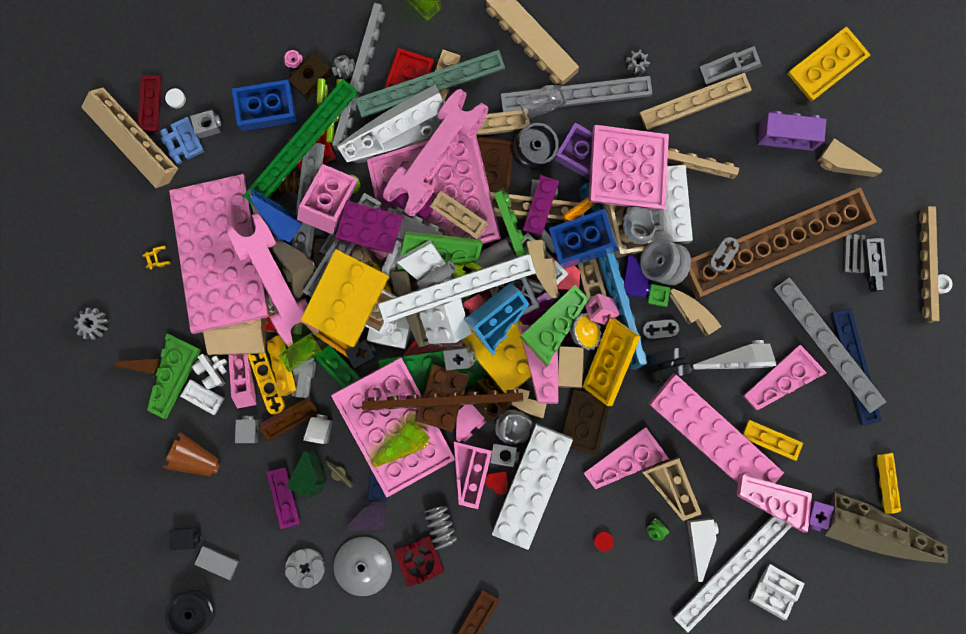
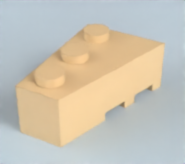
(674, 486)

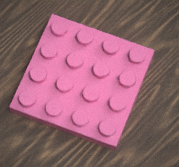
(628, 167)

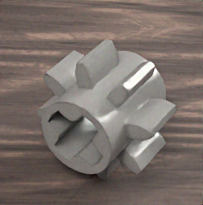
(642, 62)
(343, 67)

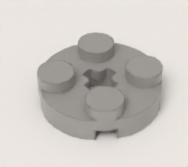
(294, 571)

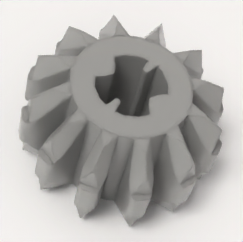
(86, 318)

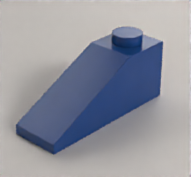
(279, 219)

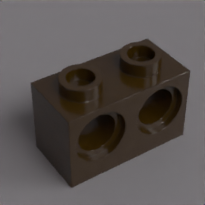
(488, 411)

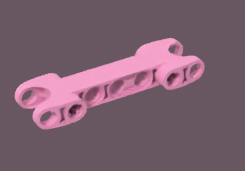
(417, 178)
(256, 249)

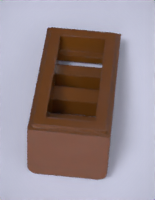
(142, 365)

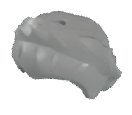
(639, 225)
(513, 427)

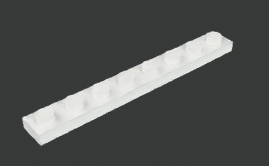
(456, 288)
(731, 573)

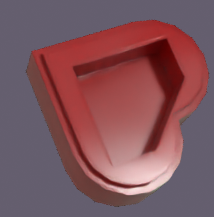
(498, 482)

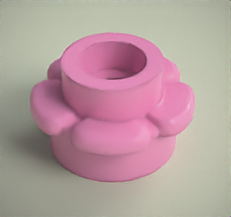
(293, 54)

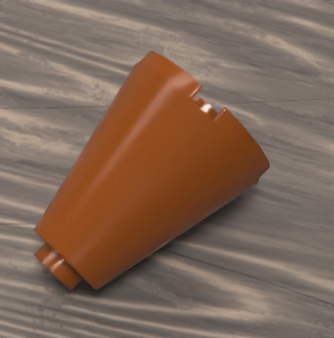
(191, 458)

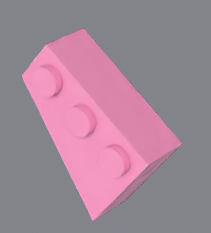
(471, 473)

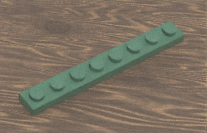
(443, 78)

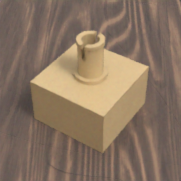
(570, 367)

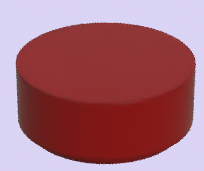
(603, 541)

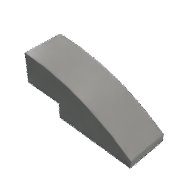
(731, 65)

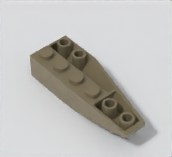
(880, 532)

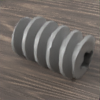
(440, 526)

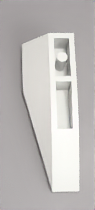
(396, 128)

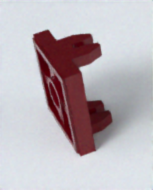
(411, 579)

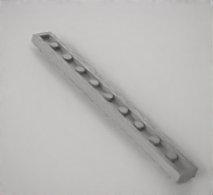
(304, 237)

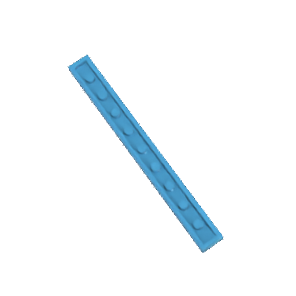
(616, 289)

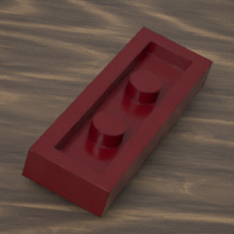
(150, 103)

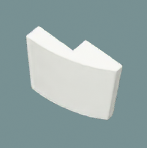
(776, 592)

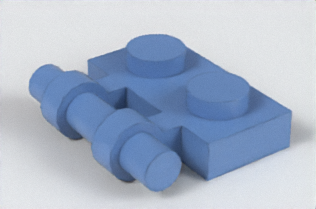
(188, 140)

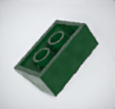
(308, 475)

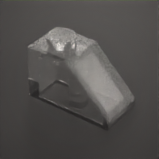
(542, 101)

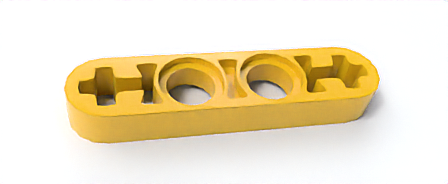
(263, 380)

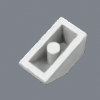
(318, 429)

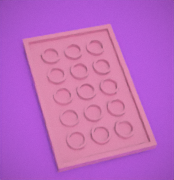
(377, 427)

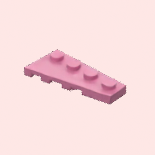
(789, 374)
(543, 377)
(630, 457)
(780, 501)

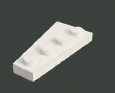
(422, 260)

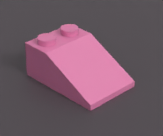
(326, 199)

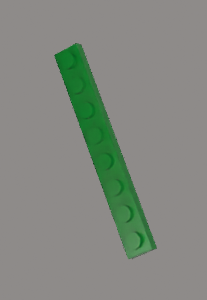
(303, 140)

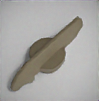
(338, 474)

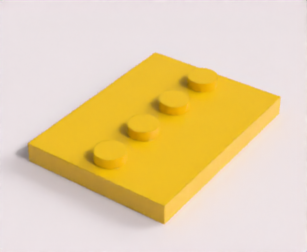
(345, 298)
(508, 364)

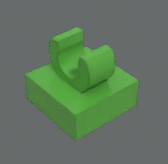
(658, 295)

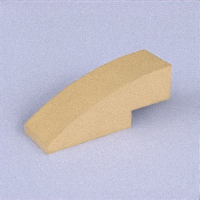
(543, 267)
(694, 311)
(529, 406)

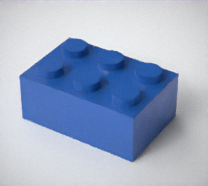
(264, 105)
(584, 239)

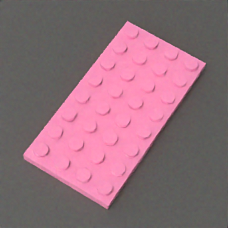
(215, 282)

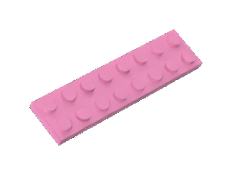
(712, 432)

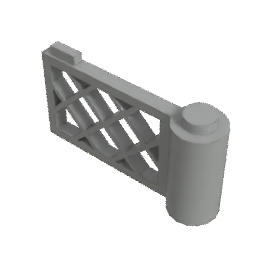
(499, 253)

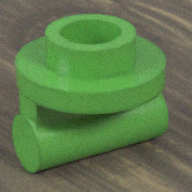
(657, 530)

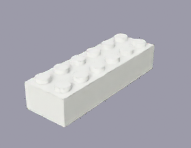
(532, 486)

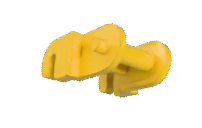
(155, 251)

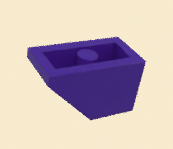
(634, 280)

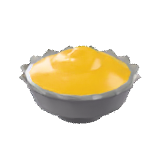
(585, 332)

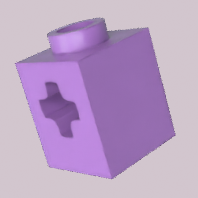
(825, 512)

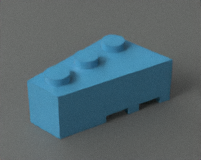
(497, 316)

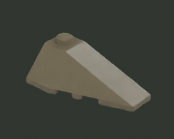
(293, 266)
(402, 284)

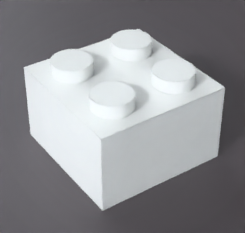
(445, 323)

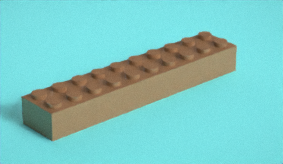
(783, 242)

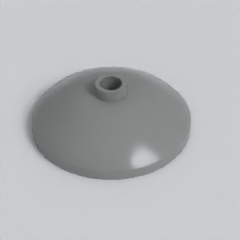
(368, 553)

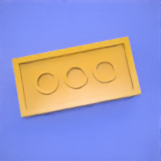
(828, 64)
(611, 361)

